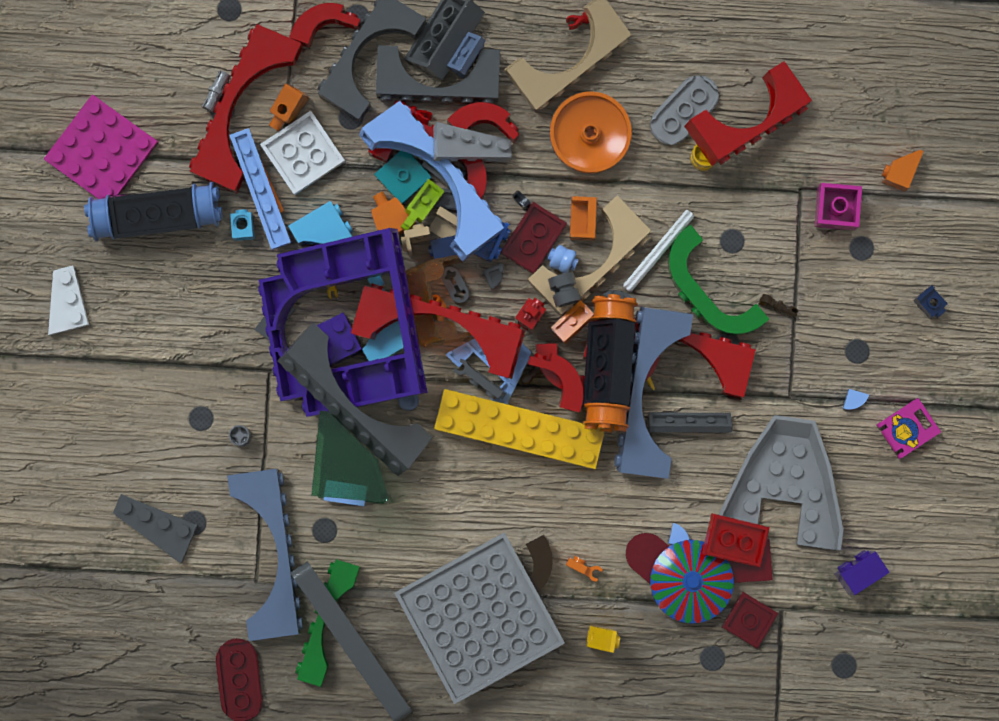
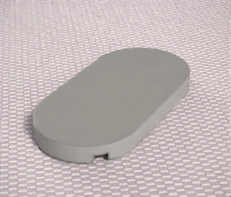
(686, 102)

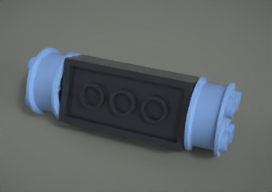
(153, 211)

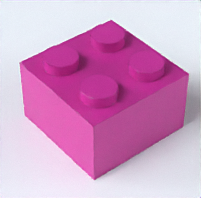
(838, 206)

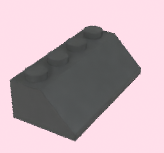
(443, 36)

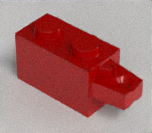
(530, 314)

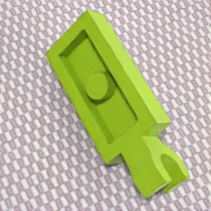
(422, 203)

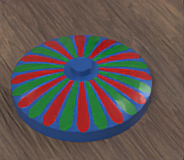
(689, 583)

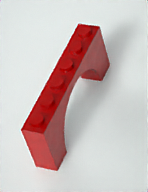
(720, 141)

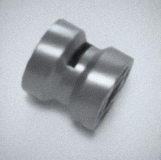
(237, 437)

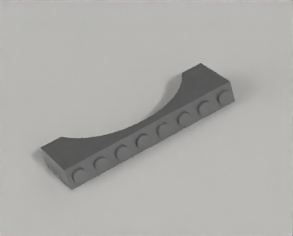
(310, 366)

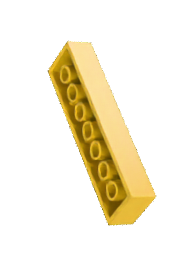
(518, 429)

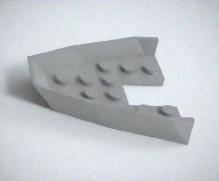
(790, 467)

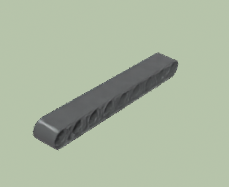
(351, 642)

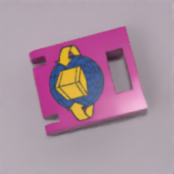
(905, 429)

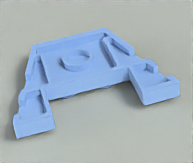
(467, 349)

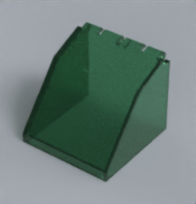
(346, 466)

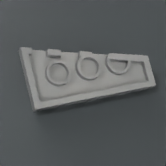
(461, 143)

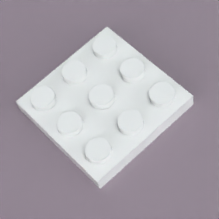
(302, 153)

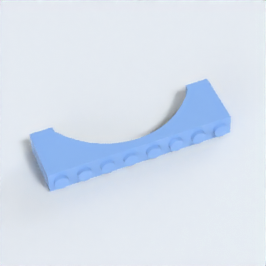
(400, 131)

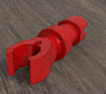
(578, 20)
(421, 115)

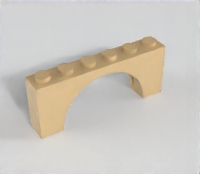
(605, 34)
(627, 233)

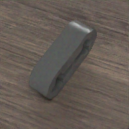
(451, 287)

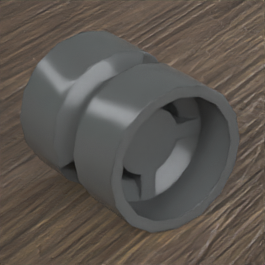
(564, 289)

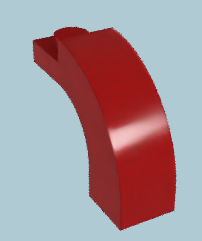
(319, 16)
(484, 113)
(571, 382)

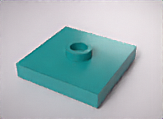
(402, 176)

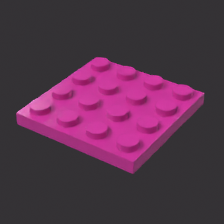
(101, 149)

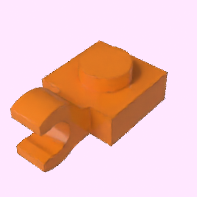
(578, 565)

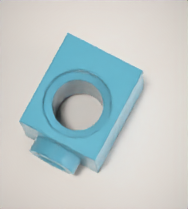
(242, 234)

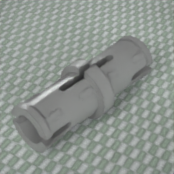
(216, 91)

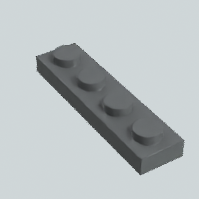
(689, 422)

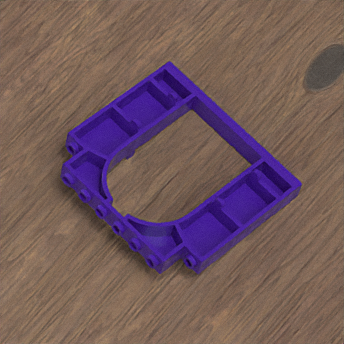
(334, 265)

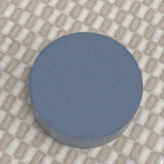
(409, 403)

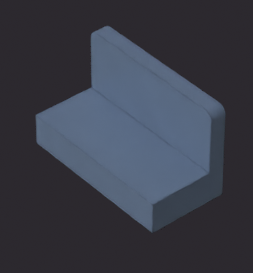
(466, 54)

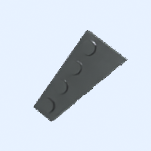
(161, 528)

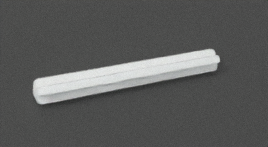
(658, 251)

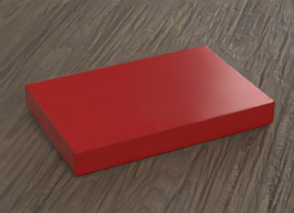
(735, 540)

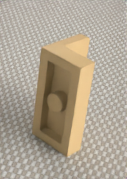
(444, 223)

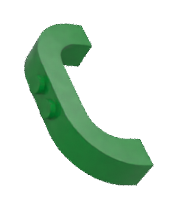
(693, 294)

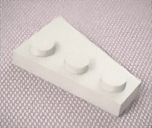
(67, 303)

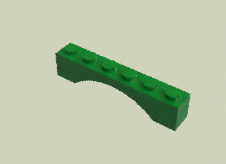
(315, 665)

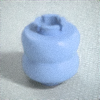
(562, 259)

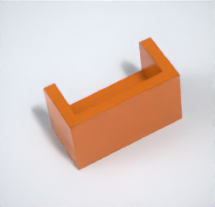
(583, 218)

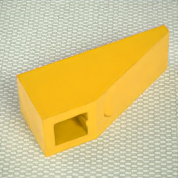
(602, 638)

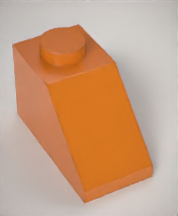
(901, 171)

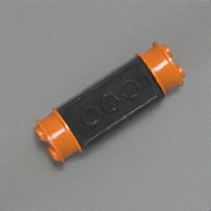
(609, 363)

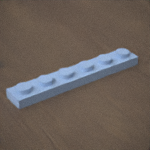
(260, 189)

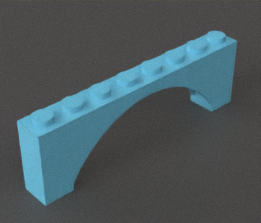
(327, 226)

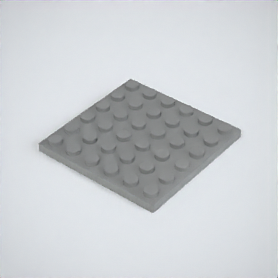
(479, 618)

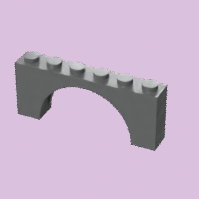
(386, 18)
(396, 83)

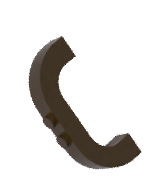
(542, 561)

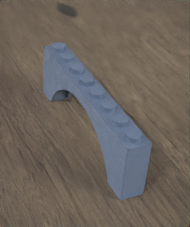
(654, 334)
(264, 494)

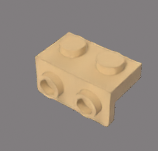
(415, 235)

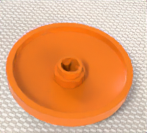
(590, 132)

